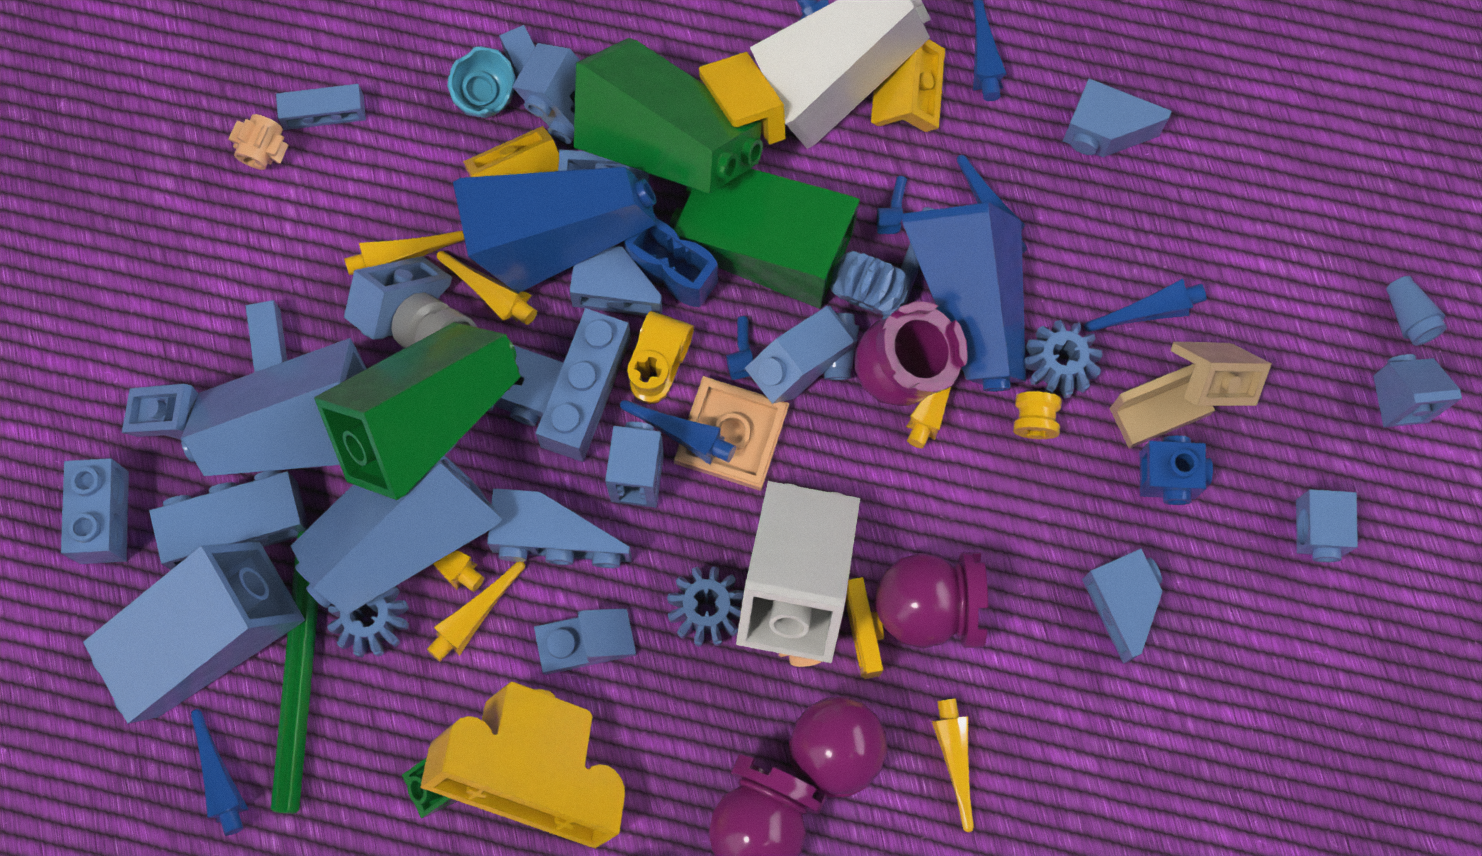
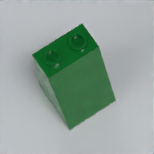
(658, 119)
(772, 231)
(415, 406)

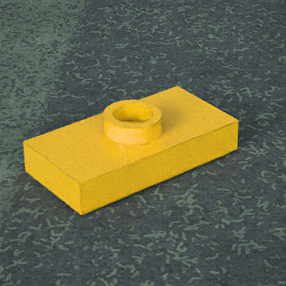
(865, 629)

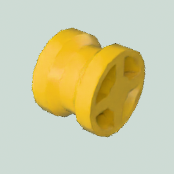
(1037, 415)

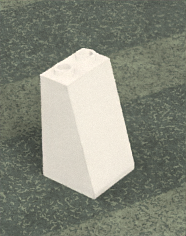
(838, 58)
(798, 572)

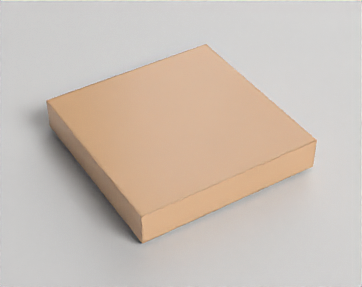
(746, 422)

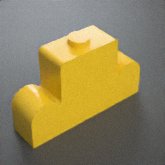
(529, 766)

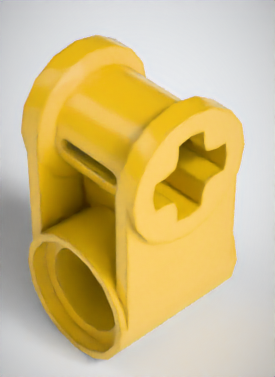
(659, 350)

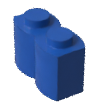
(681, 265)

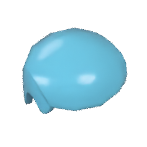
(481, 82)

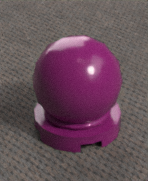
(910, 354)
(929, 600)
(838, 746)
(762, 813)

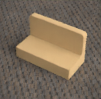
(1222, 374)
(1157, 408)

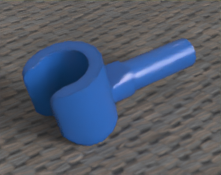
(890, 218)
(739, 360)

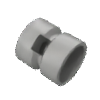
(422, 316)

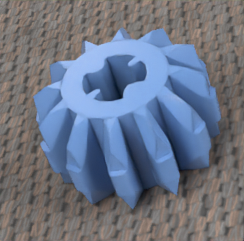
(869, 283)
(1080, 363)
(689, 606)
(359, 635)

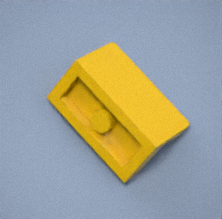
(912, 90)
(745, 95)
(524, 154)

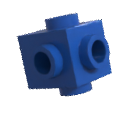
(1174, 470)

